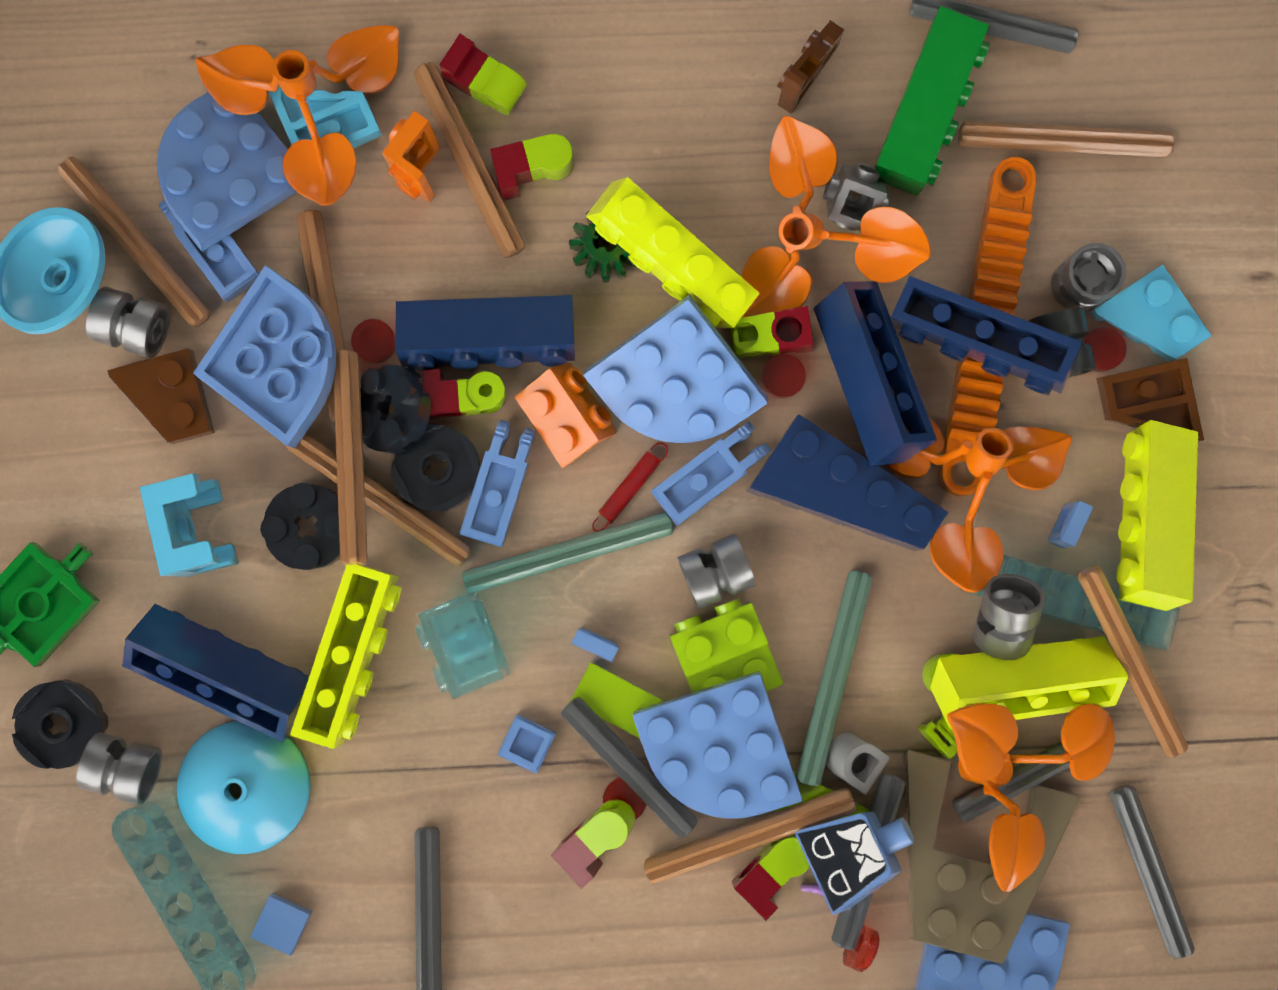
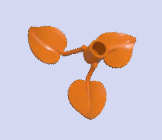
(245, 73)
(889, 240)
(1032, 461)
(982, 740)

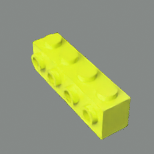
(671, 253)
(1158, 516)
(345, 655)
(1042, 683)

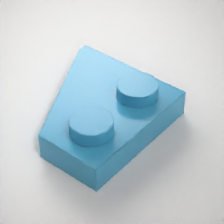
(332, 113)
(1156, 315)

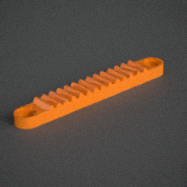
(996, 285)

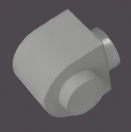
(856, 761)

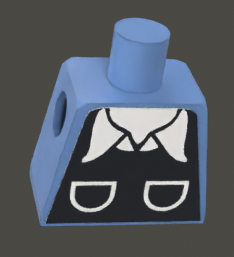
(853, 856)

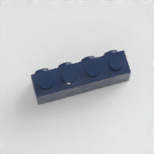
(485, 332)
(986, 335)
(874, 373)
(215, 671)

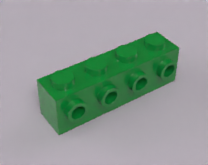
(930, 101)

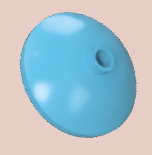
(49, 270)
(272, 784)

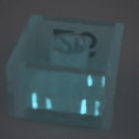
(462, 645)

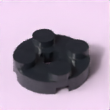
(402, 389)
(459, 478)
(281, 527)
(33, 723)

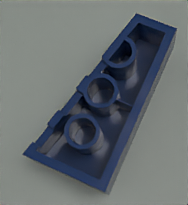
(838, 484)

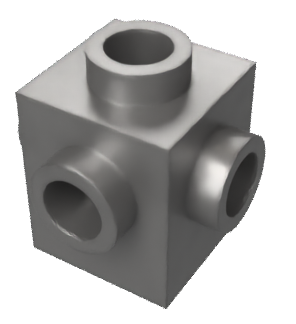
(847, 209)

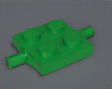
(42, 601)

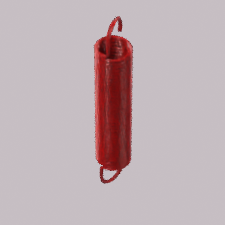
(630, 486)

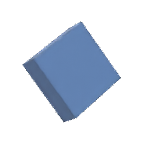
(1070, 524)
(595, 644)
(527, 743)
(281, 924)

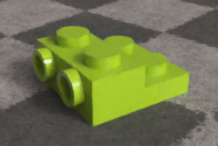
(724, 647)

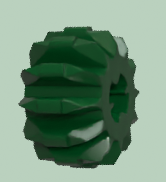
(597, 257)

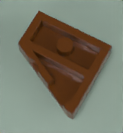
(803, 73)
(1151, 393)
(167, 394)

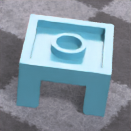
(172, 527)

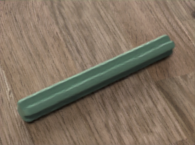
(567, 552)
(834, 678)

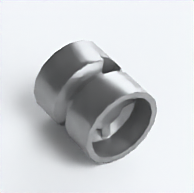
(1095, 269)
(119, 320)
(716, 571)
(1008, 616)
(113, 766)

